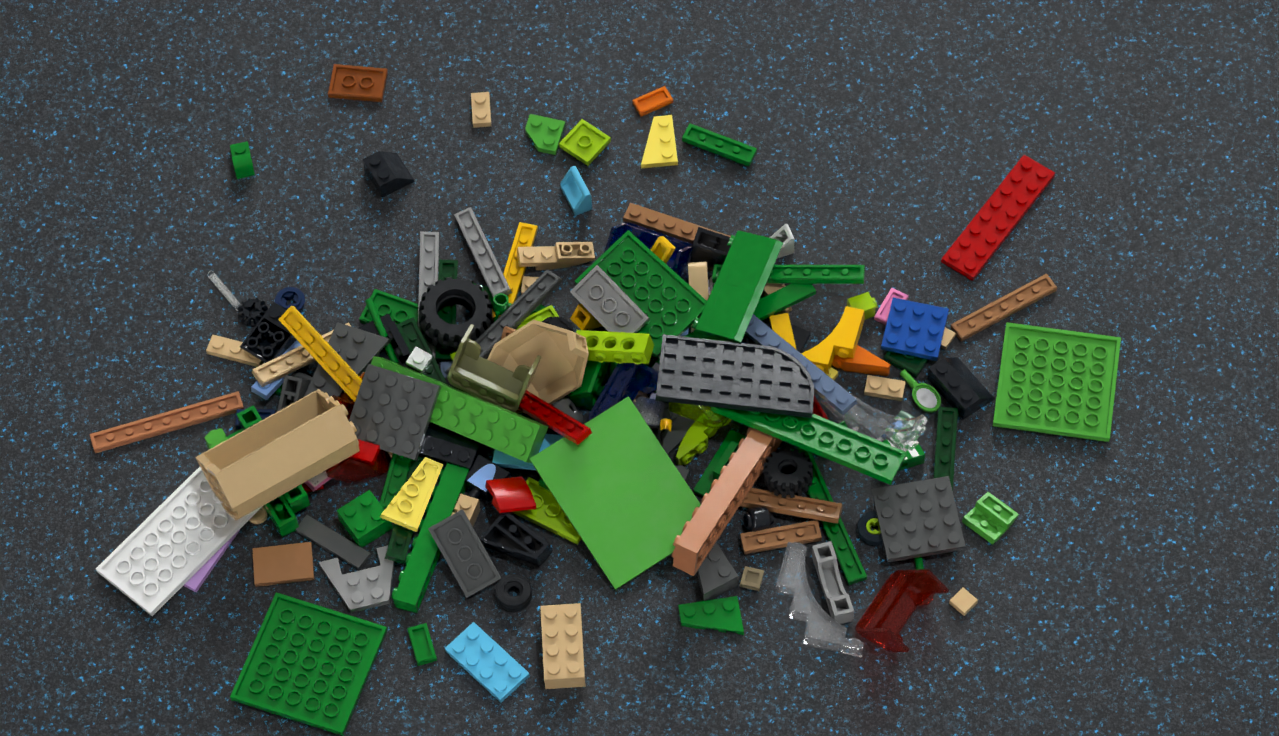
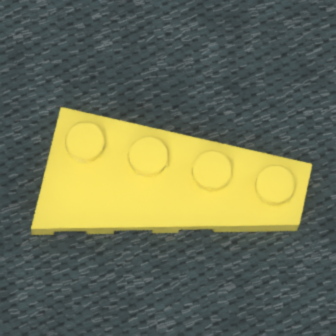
(411, 501)

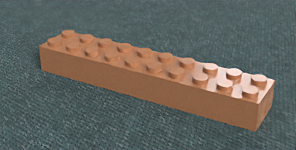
(723, 500)

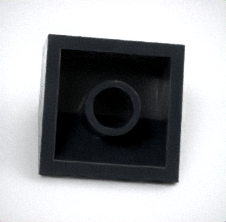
(387, 172)

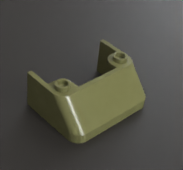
(488, 379)

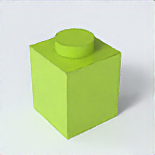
(865, 303)

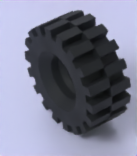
(790, 483)

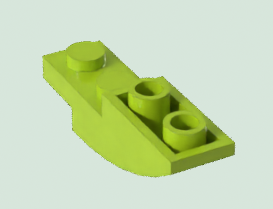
(695, 442)

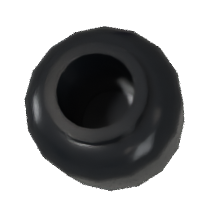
(758, 519)

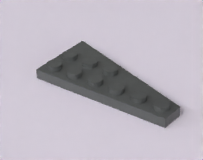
(355, 348)

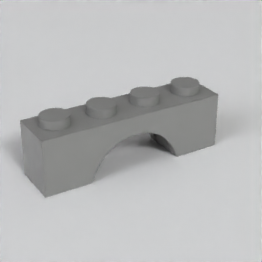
(831, 583)

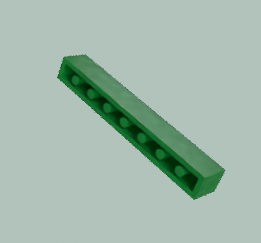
(425, 552)

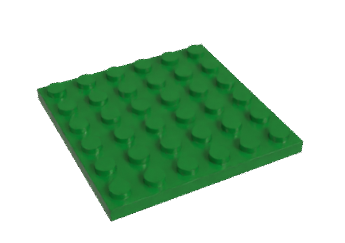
(309, 663)

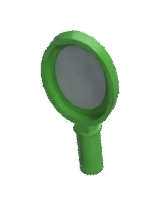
(923, 394)

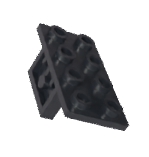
(397, 341)

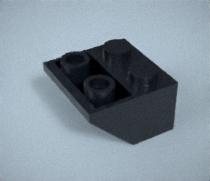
(709, 248)

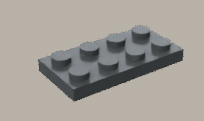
(464, 553)

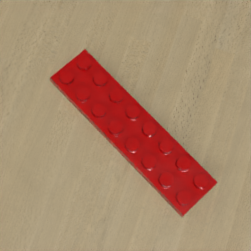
(998, 217)

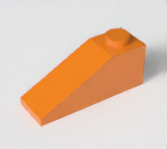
(863, 362)

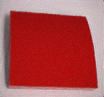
(510, 494)

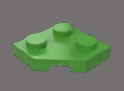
(545, 133)

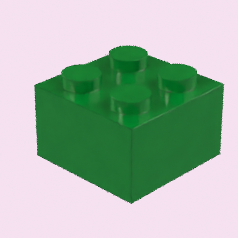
(363, 519)

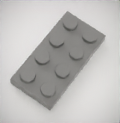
(609, 303)

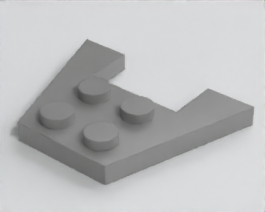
(364, 587)

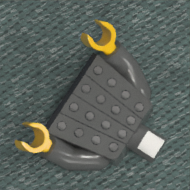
(654, 414)

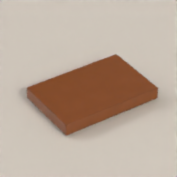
(358, 83)

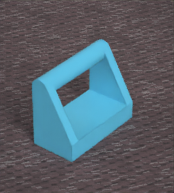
(576, 192)

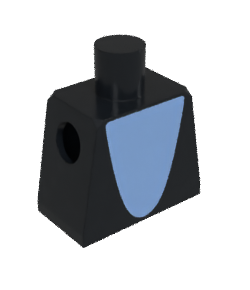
(479, 473)

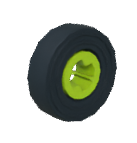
(864, 529)

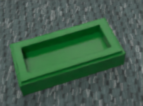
(422, 644)

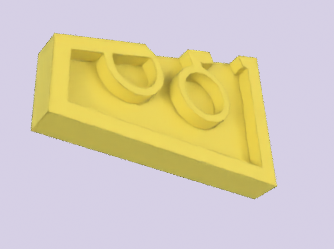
(661, 144)

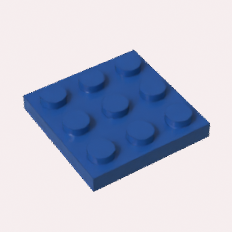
(914, 329)

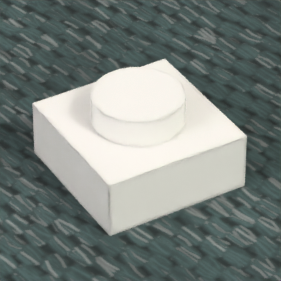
(419, 359)

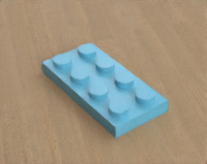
(487, 662)

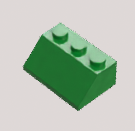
(594, 375)

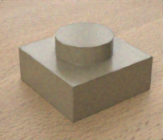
(752, 578)

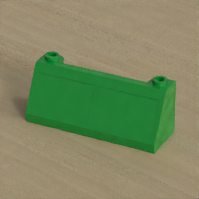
(737, 287)

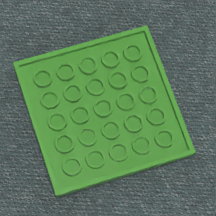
(1057, 382)

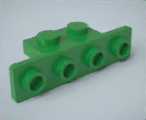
(720, 459)

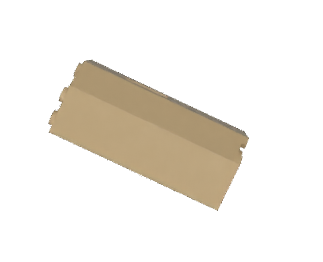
(279, 453)

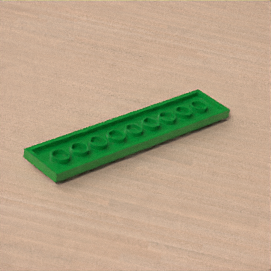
(826, 440)

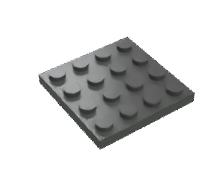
(393, 411)
(918, 519)

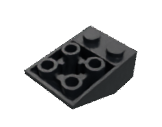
(269, 336)

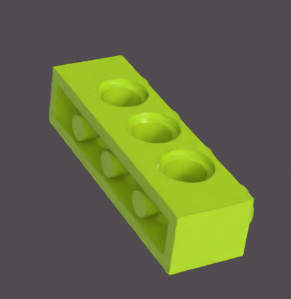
(618, 346)

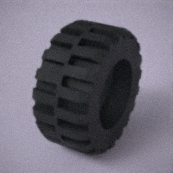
(449, 293)

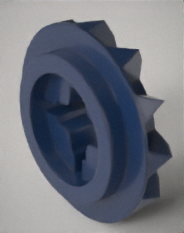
(290, 293)

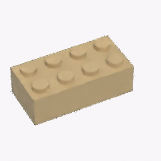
(562, 646)

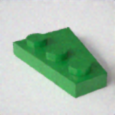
(716, 614)

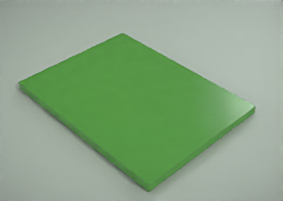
(619, 492)

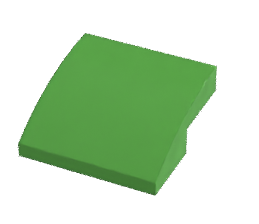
(990, 518)

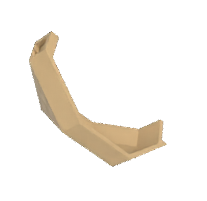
(561, 361)

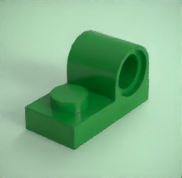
(242, 160)

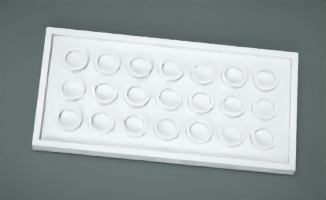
(171, 544)

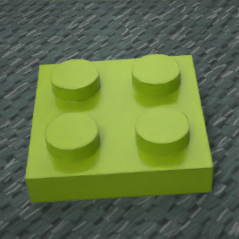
(585, 142)

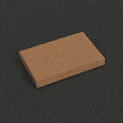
(283, 564)

